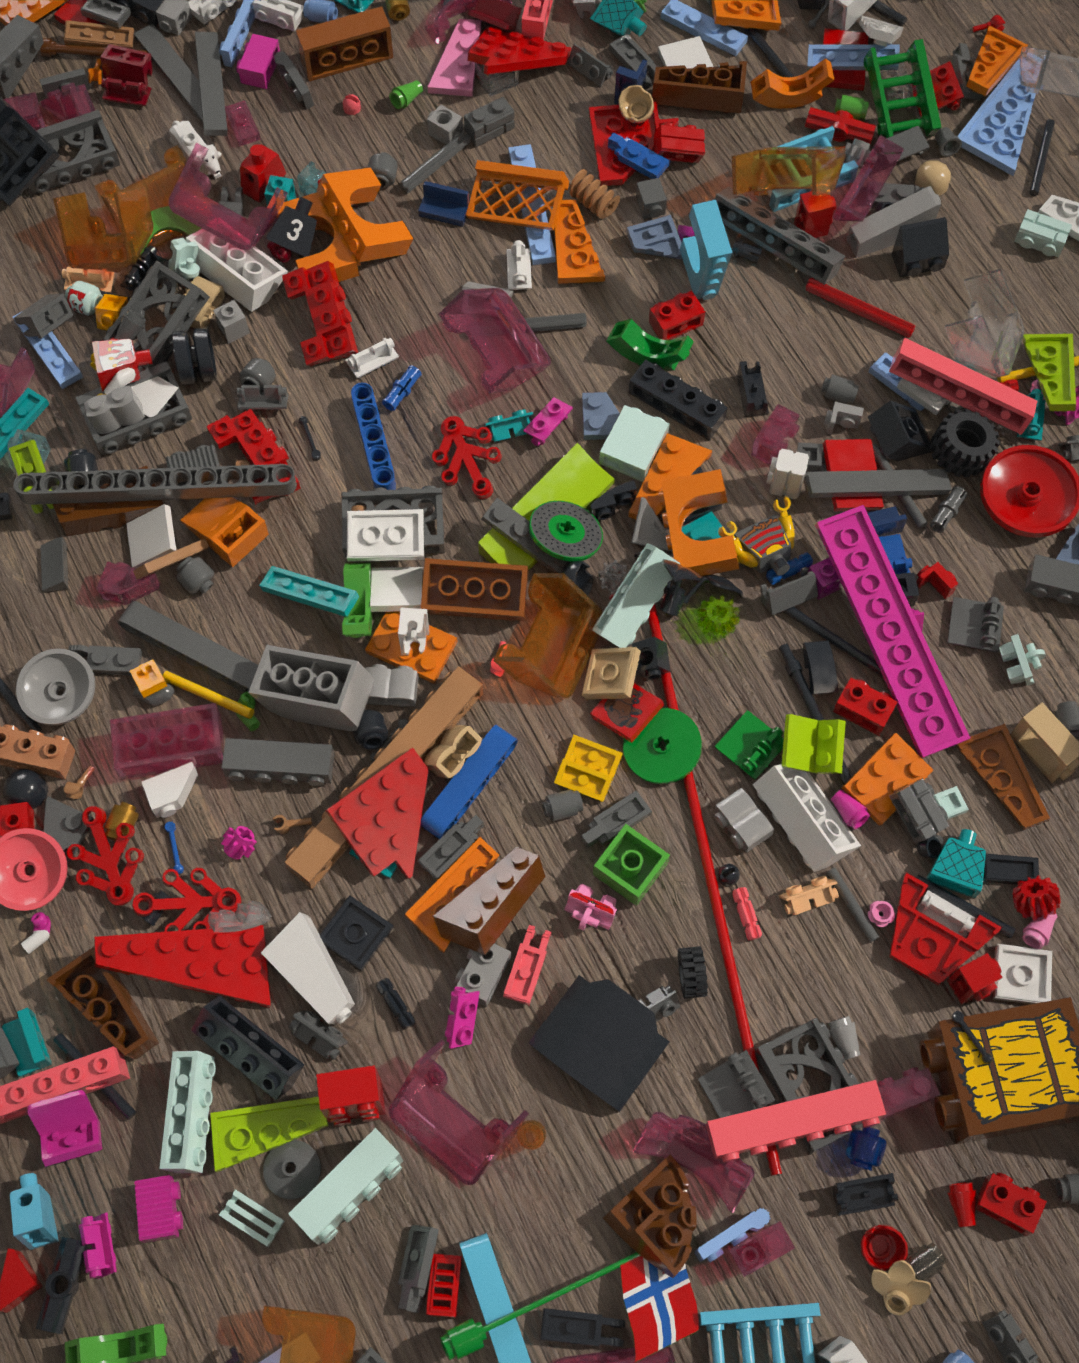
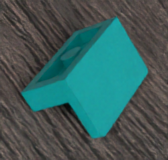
(27, 1042)

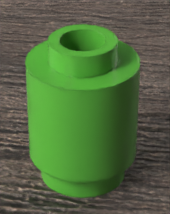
(853, 105)

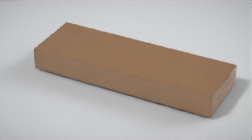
(97, 35)
(170, 559)

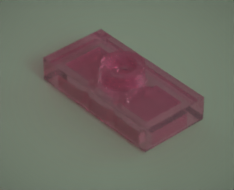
(242, 123)

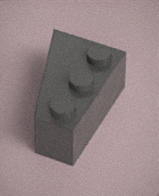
(18, 46)

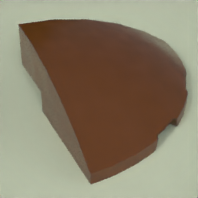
(658, 1218)

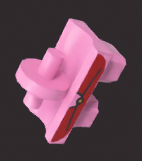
(590, 910)

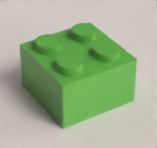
(631, 864)

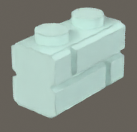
(1043, 233)

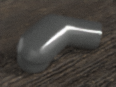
(156, 698)

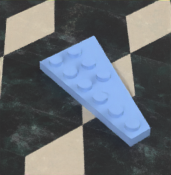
(1000, 123)

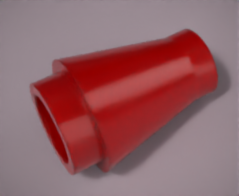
(963, 1203)

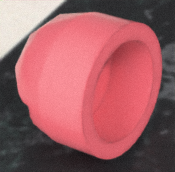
(351, 104)

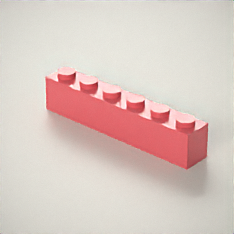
(963, 386)
(796, 1120)

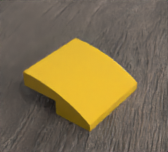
(588, 768)

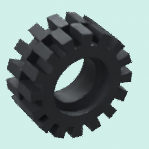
(692, 972)

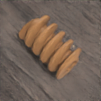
(593, 195)

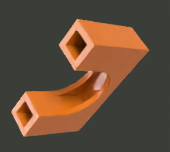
(364, 238)
(338, 252)
(681, 498)

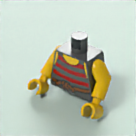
(766, 542)

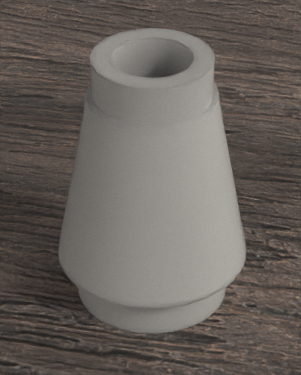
(845, 1037)

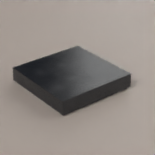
(355, 933)

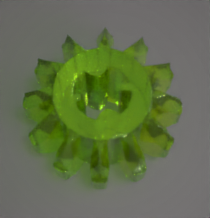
(718, 616)

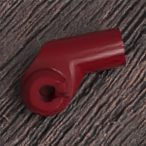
(279, 252)

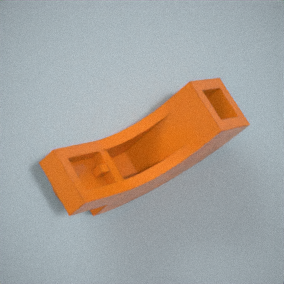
(792, 91)

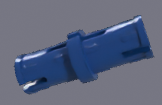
(401, 388)

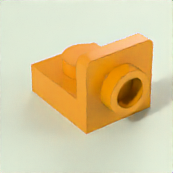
(108, 310)
(148, 678)

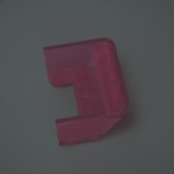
(498, 335)

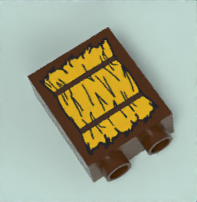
(1025, 1086)

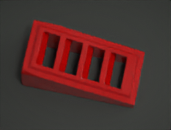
(441, 1311)

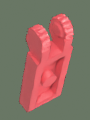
(526, 968)

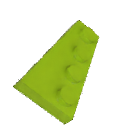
(1054, 367)
(258, 1129)

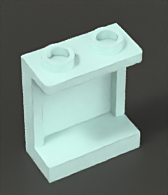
(633, 443)

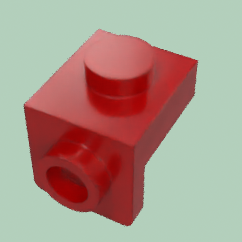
(939, 578)

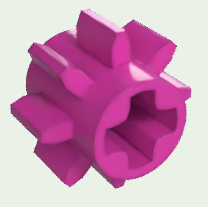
(238, 842)

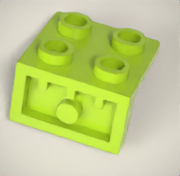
(813, 745)

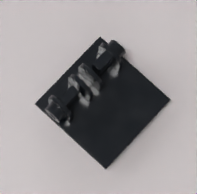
(140, 268)

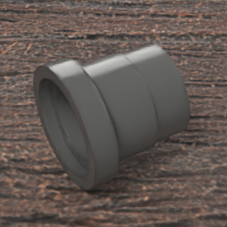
(947, 142)

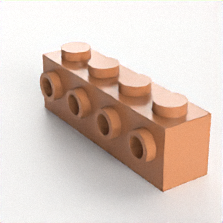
(35, 751)

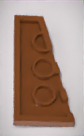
(1003, 770)

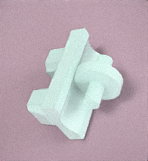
(184, 259)
(1015, 650)

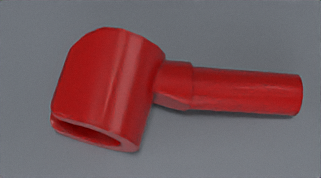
(995, 22)

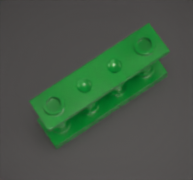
(920, 78)

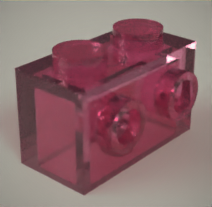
(775, 434)
(908, 1092)

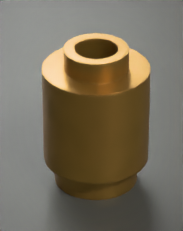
(397, 9)
(120, 814)

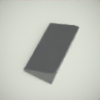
(54, 565)

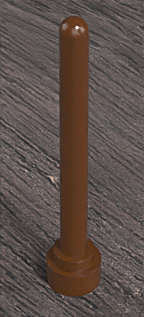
(51, 48)

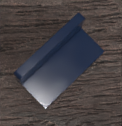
(627, 77)
(444, 204)
(887, 521)

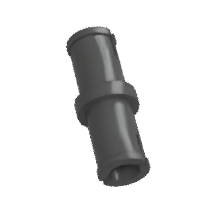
(948, 509)

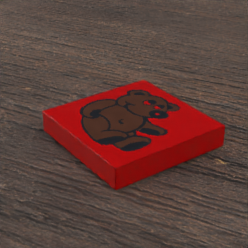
(628, 715)

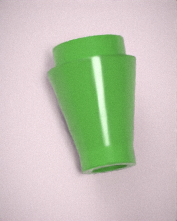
(403, 95)

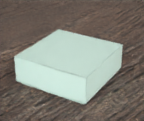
(952, 802)

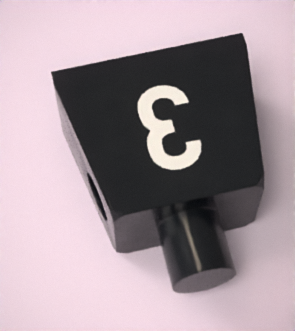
(294, 228)

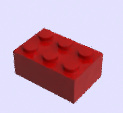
(351, 1095)

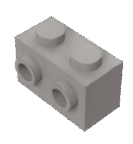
(484, 972)

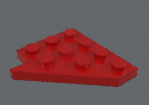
(512, 51)
(609, 120)
(385, 815)

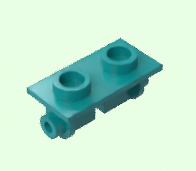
(500, 427)
(1035, 427)

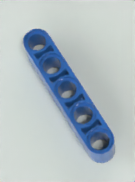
(373, 429)
(468, 782)

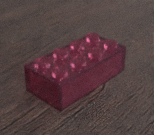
(167, 740)

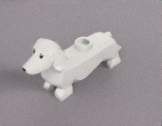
(185, 138)

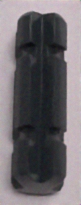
(395, 1003)

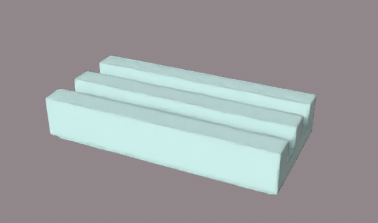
(231, 1204)

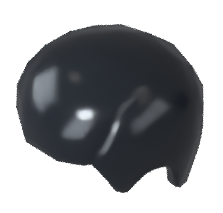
(577, 573)
(25, 786)

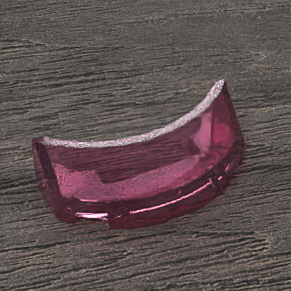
(438, 17)
(869, 181)
(691, 1148)

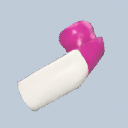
(40, 934)

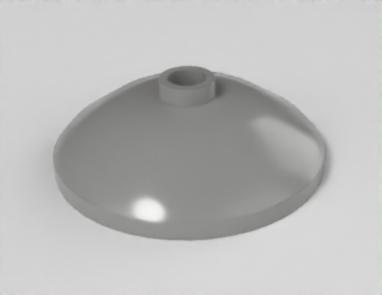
(45, 676)

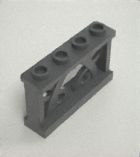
(87, 161)
(148, 296)
(147, 426)
(399, 500)
(777, 1066)

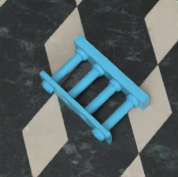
(786, 197)
(773, 1318)

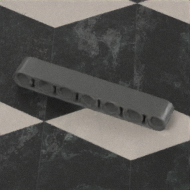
(188, 646)

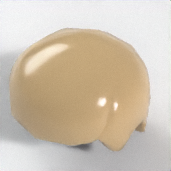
(636, 104)
(935, 175)

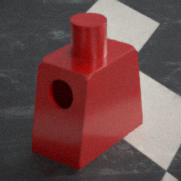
(257, 170)

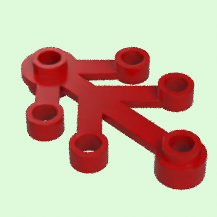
(464, 453)
(108, 859)
(191, 903)

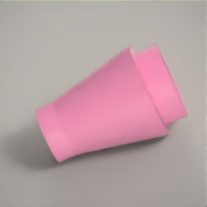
(1038, 932)

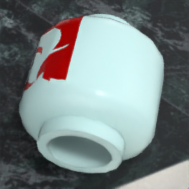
(83, 297)

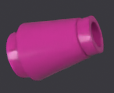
(851, 810)

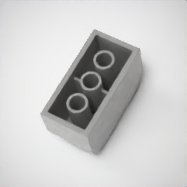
(312, 687)

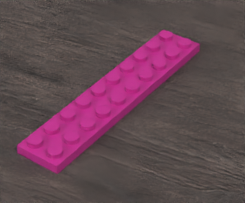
(892, 632)

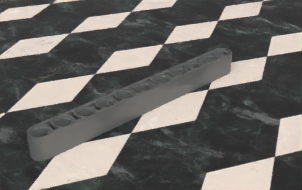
(146, 477)

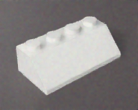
(244, 274)
(806, 816)

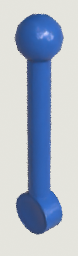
(170, 827)

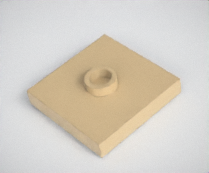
(611, 673)

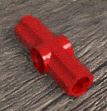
(843, 123)

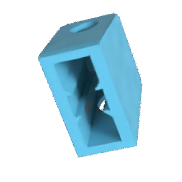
(32, 1213)

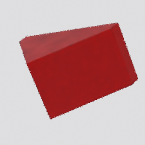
(17, 1281)

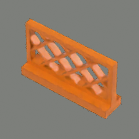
(525, 178)

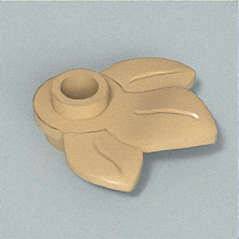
(900, 1284)

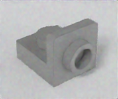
(844, 415)

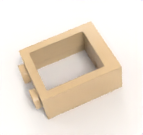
(1047, 743)

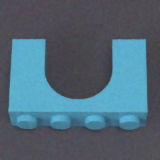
(707, 252)

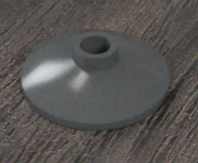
(302, 1179)

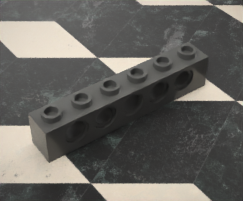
(778, 236)

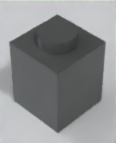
(651, 198)

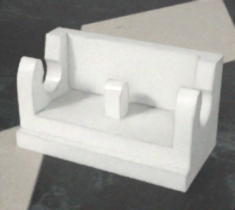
(412, 628)

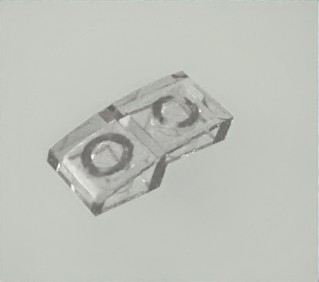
(246, 917)

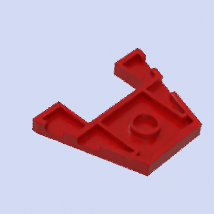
(928, 945)

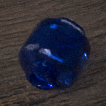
(866, 1148)

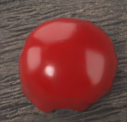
(883, 1246)

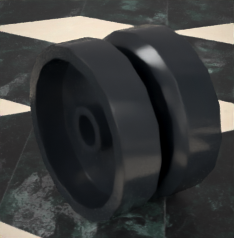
(190, 357)

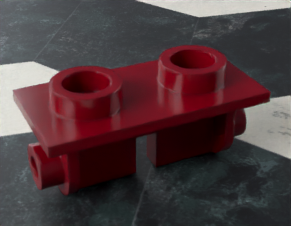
(127, 92)

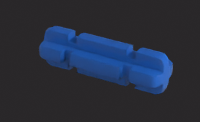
(795, 564)

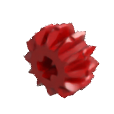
(1036, 897)

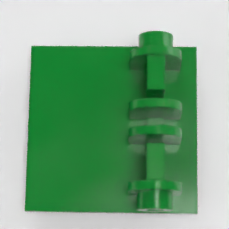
(751, 744)

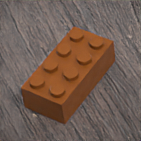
(345, 43)
(474, 589)

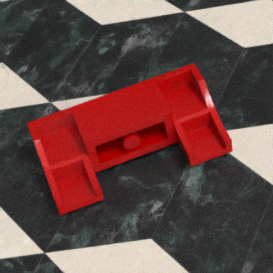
(327, 310)
(254, 442)

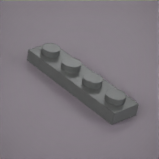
(516, 530)

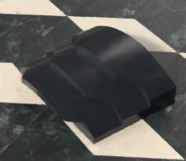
(22, 154)
(601, 1039)

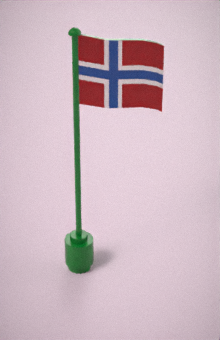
(657, 1308)

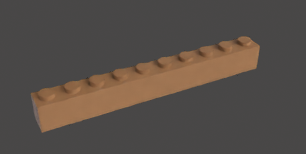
(423, 732)

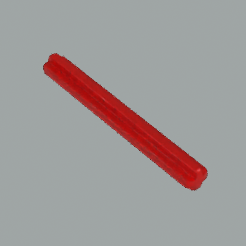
(860, 307)

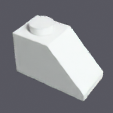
(170, 789)

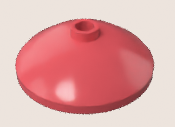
(26, 848)

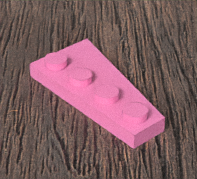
(454, 73)

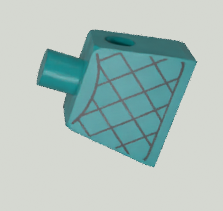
(620, 17)
(960, 865)

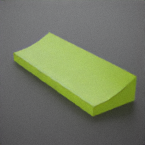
(572, 480)

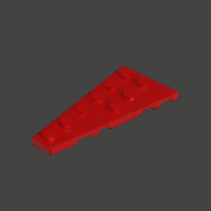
(193, 959)

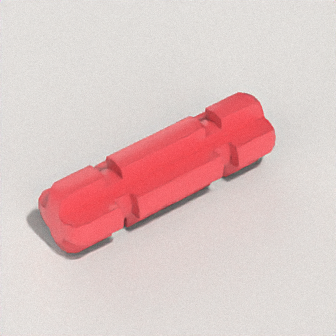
(747, 913)

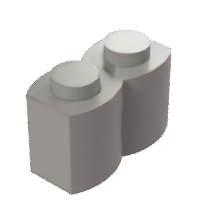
(114, 410)
(393, 686)
(743, 820)

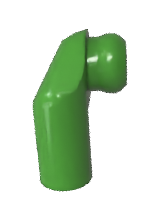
(249, 701)

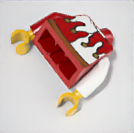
(117, 363)

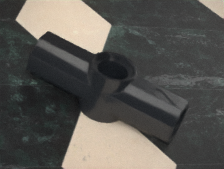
(56, 1305)

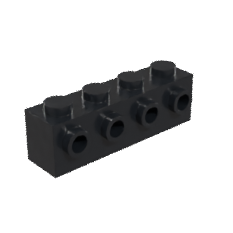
(677, 399)
(247, 1047)

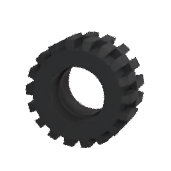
(973, 431)

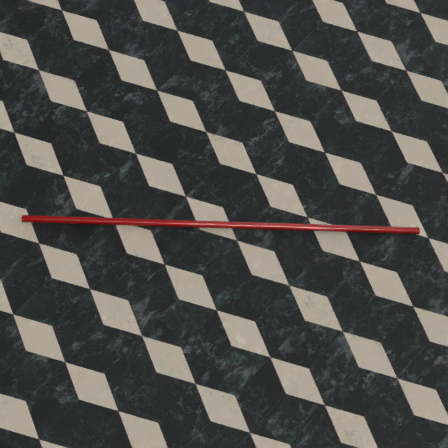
(714, 895)

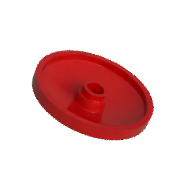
(1030, 491)

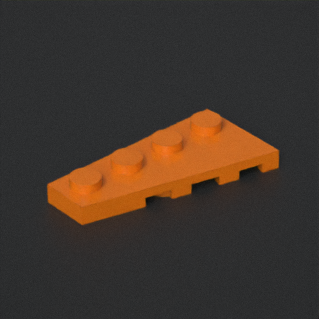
(994, 60)
(574, 249)
(674, 460)
(464, 872)

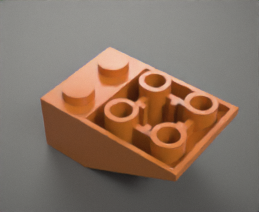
(227, 526)

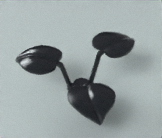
(675, 597)

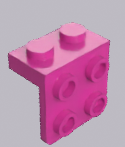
(66, 1127)

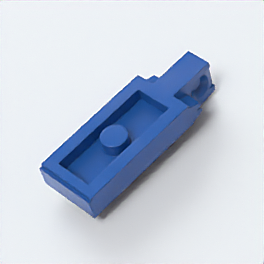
(638, 156)

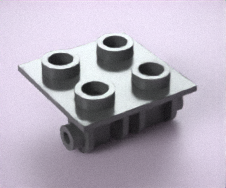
(976, 623)
(736, 1086)

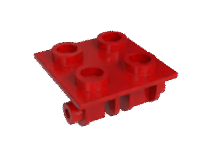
(945, 87)

